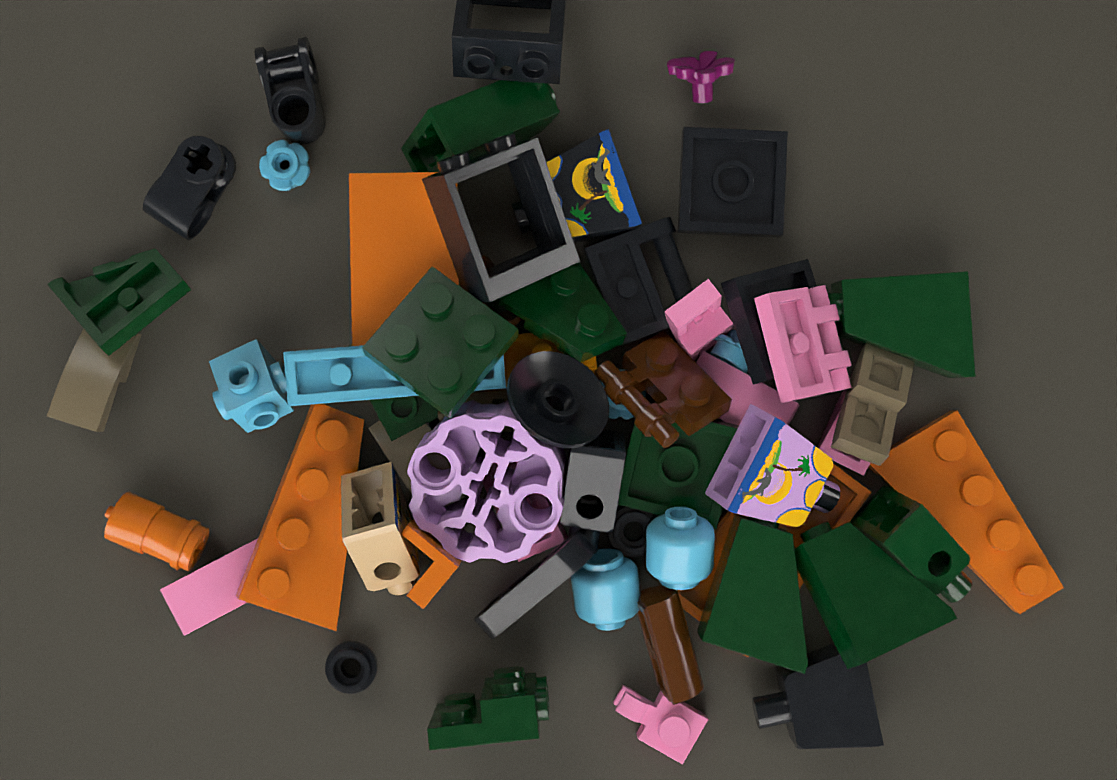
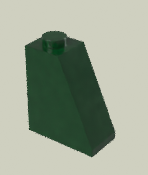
(478, 118)
(912, 317)
(865, 593)
(757, 596)

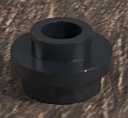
(629, 547)
(340, 678)

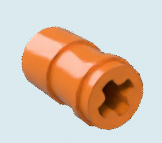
(155, 531)

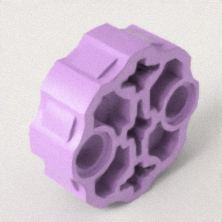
(460, 441)

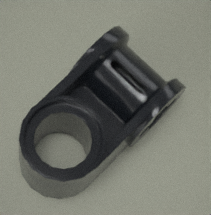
(289, 82)
(188, 192)

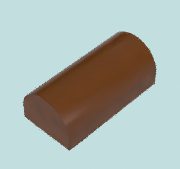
(669, 644)

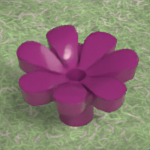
(701, 72)

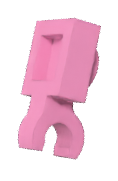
(663, 725)

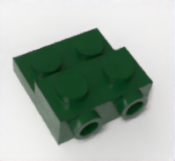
(506, 712)

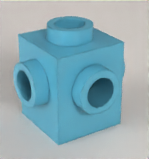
(250, 387)

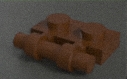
(673, 380)

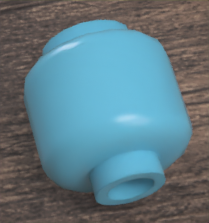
(680, 548)
(606, 590)

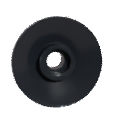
(566, 385)

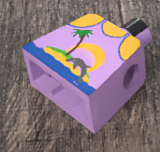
(773, 473)

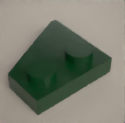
(121, 297)
(566, 312)

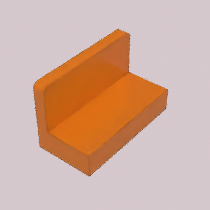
(437, 573)

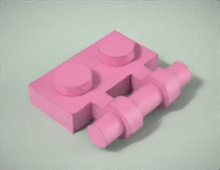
(803, 342)

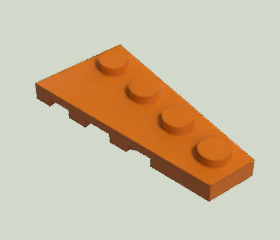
(960, 489)
(301, 547)

